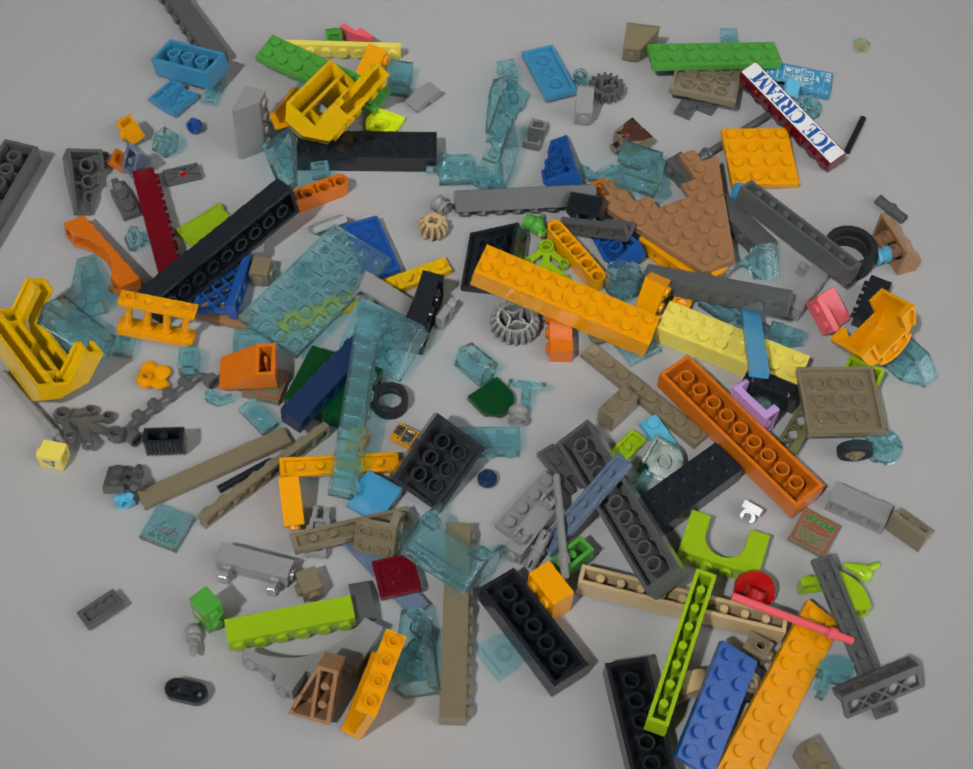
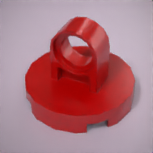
(755, 585)

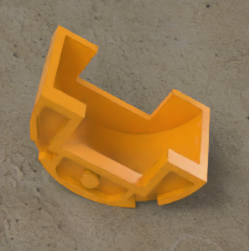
(883, 333)

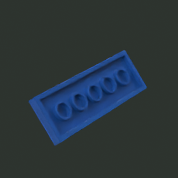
(715, 708)

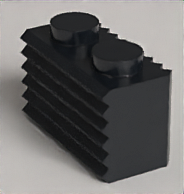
(586, 206)
(165, 441)

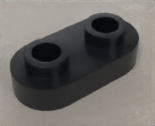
(187, 691)

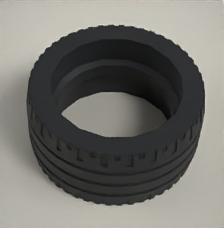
(859, 240)

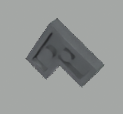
(688, 106)

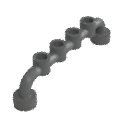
(169, 394)

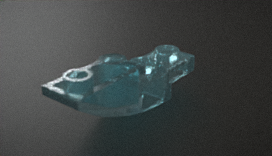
(778, 333)

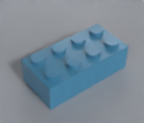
(190, 64)

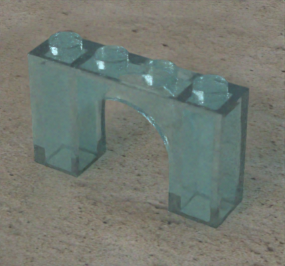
(644, 172)

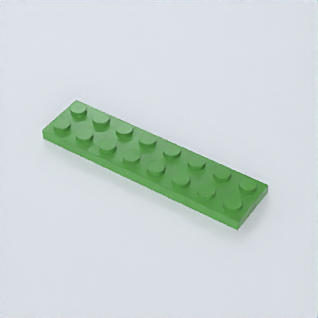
(712, 56)
(304, 64)

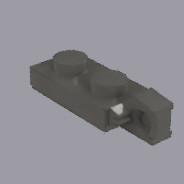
(124, 201)

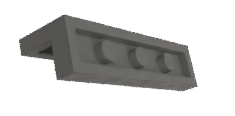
(603, 229)
(878, 681)

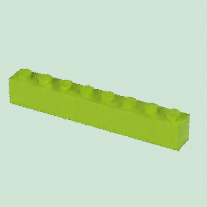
(680, 653)

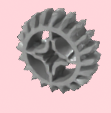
(516, 328)

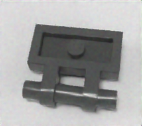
(121, 478)

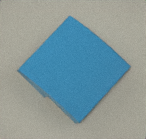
(173, 98)
(374, 495)

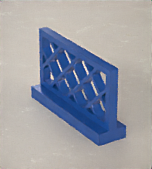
(233, 299)

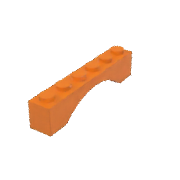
(85, 236)

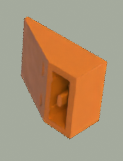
(250, 368)

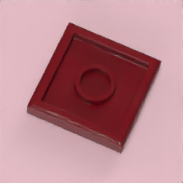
(396, 577)

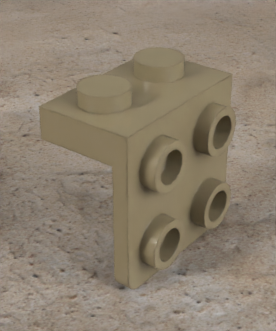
(378, 537)

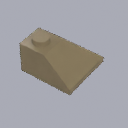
(636, 40)

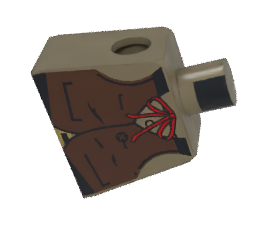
(632, 132)

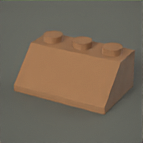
(890, 233)

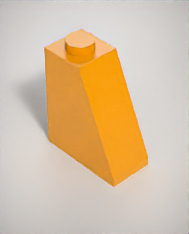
(291, 502)

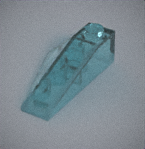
(505, 96)
(282, 157)

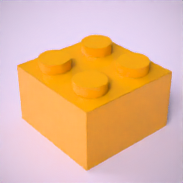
(551, 589)

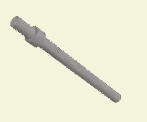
(55, 433)
(563, 557)

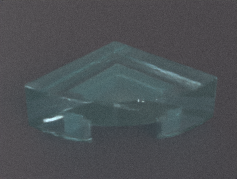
(587, 174)

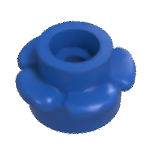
(194, 125)

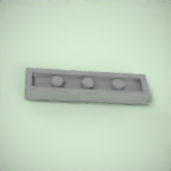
(523, 506)

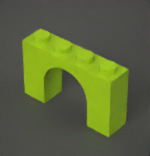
(695, 551)

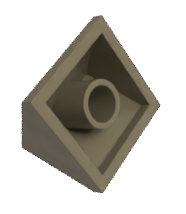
(909, 529)

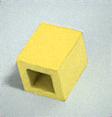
(53, 454)

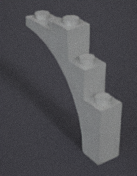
(291, 673)

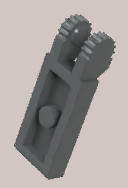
(557, 464)

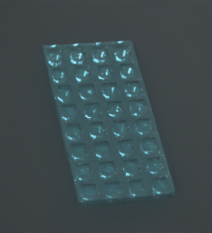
(313, 290)

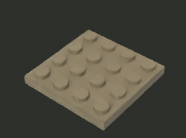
(707, 85)
(840, 401)

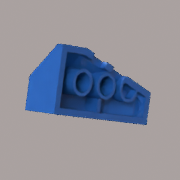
(560, 164)
(614, 250)

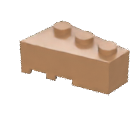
(321, 693)

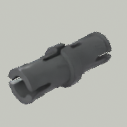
(891, 209)

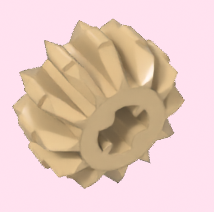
(432, 225)

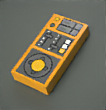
(403, 435)

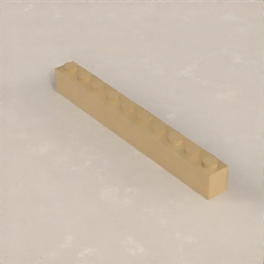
(719, 612)

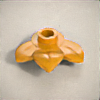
(153, 376)

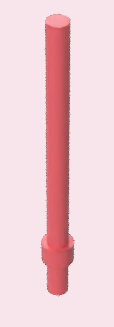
(830, 633)

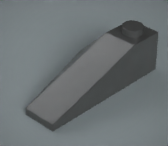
(83, 176)

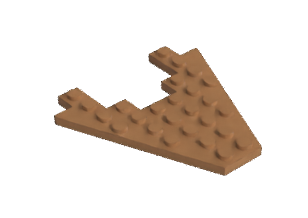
(688, 229)

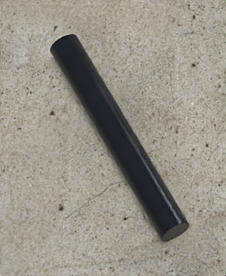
(855, 134)
(240, 477)

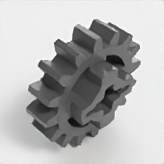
(608, 87)

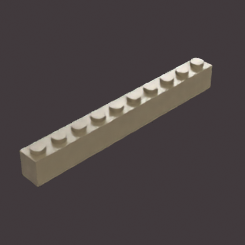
(455, 643)

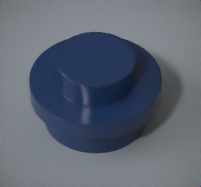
(487, 478)

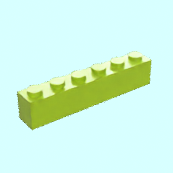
(290, 623)

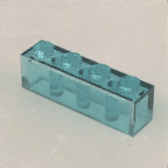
(496, 440)

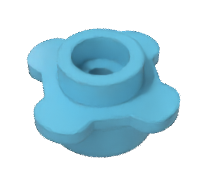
(124, 500)

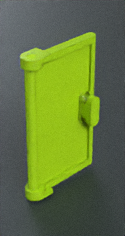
(202, 224)

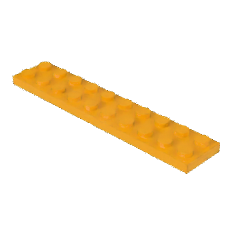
(778, 694)

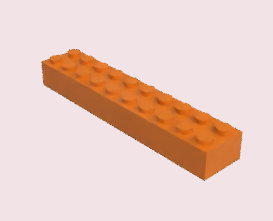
(740, 436)

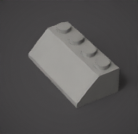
(251, 121)

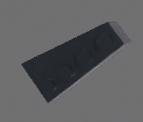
(427, 301)

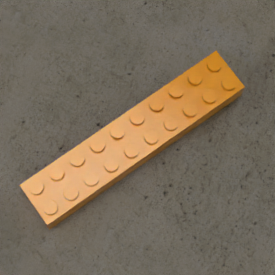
(565, 300)

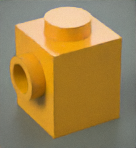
(129, 129)

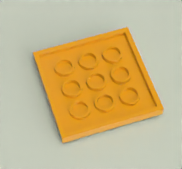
(760, 156)

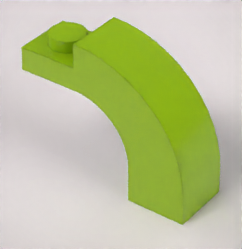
(856, 592)

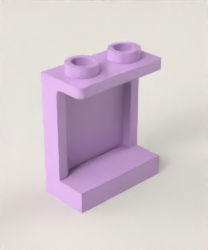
(764, 417)

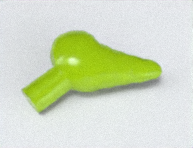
(862, 571)

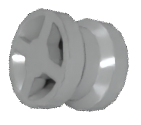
(440, 205)
(517, 415)

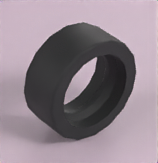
(390, 388)

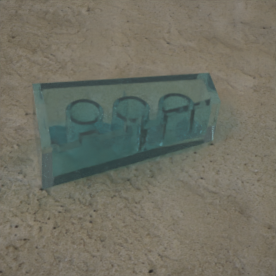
(73, 324)
(417, 665)

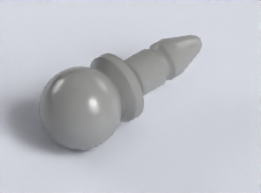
(193, 637)

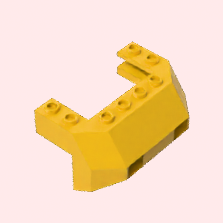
(339, 95)
(35, 354)

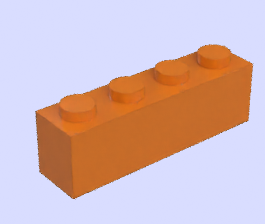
(559, 341)

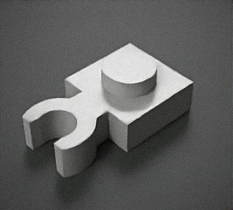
(444, 315)

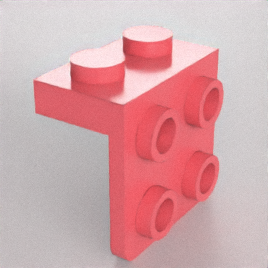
(828, 311)

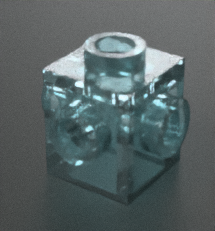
(165, 142)

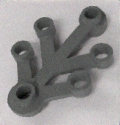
(65, 416)

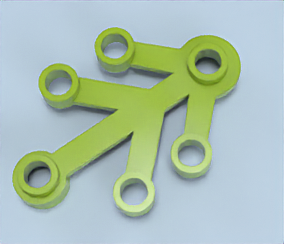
(547, 249)

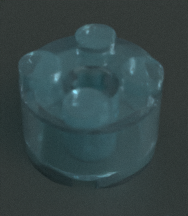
(623, 279)

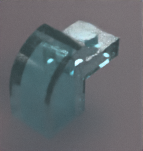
(833, 671)

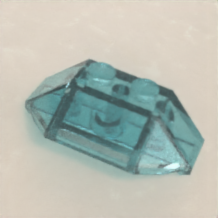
(913, 365)

